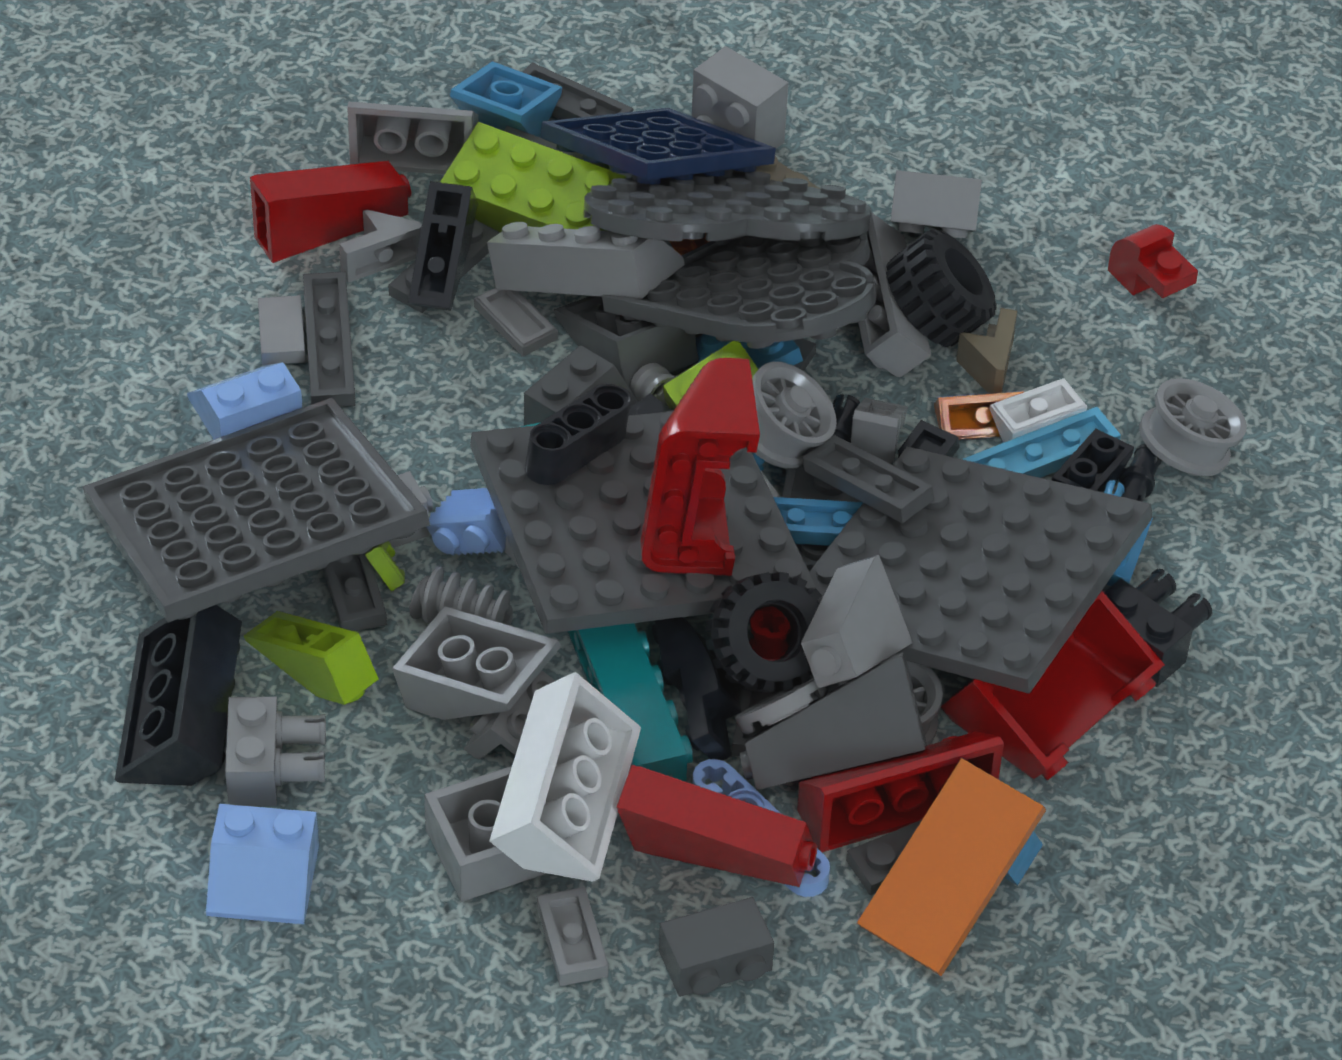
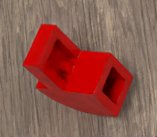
(1151, 262)

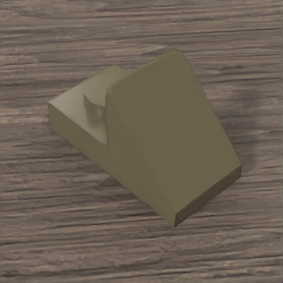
(988, 356)

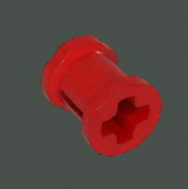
(769, 633)

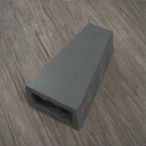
(846, 728)

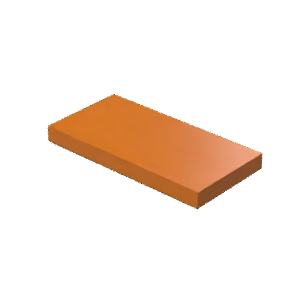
(951, 866)

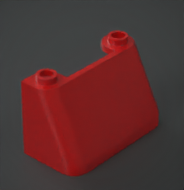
(685, 504)
(1083, 683)

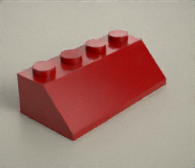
(889, 792)

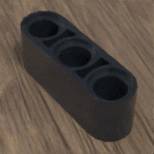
(577, 434)

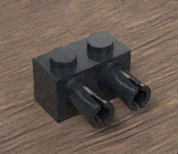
(1162, 630)

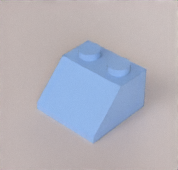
(246, 399)
(262, 863)

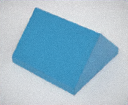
(507, 98)

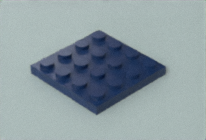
(657, 144)

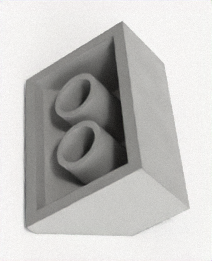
(408, 135)

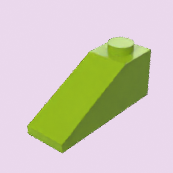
(316, 655)

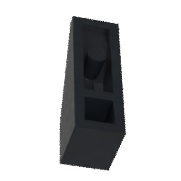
(443, 245)

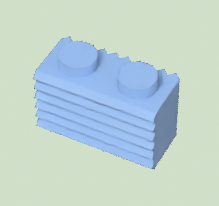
(467, 524)

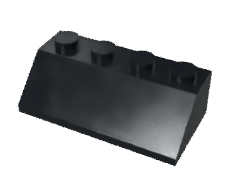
(179, 700)

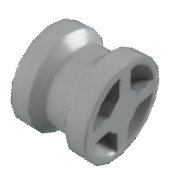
(650, 380)

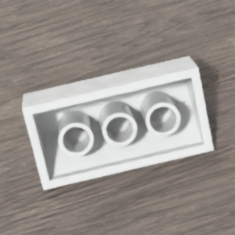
(566, 781)

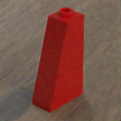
(322, 204)
(713, 829)

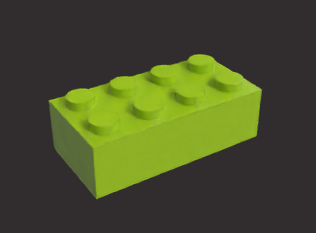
(524, 180)

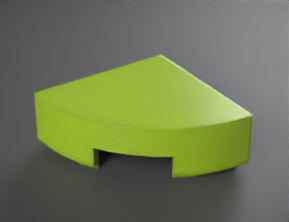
(381, 559)

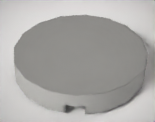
(779, 706)

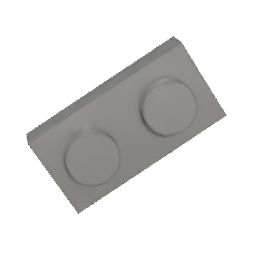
(572, 936)

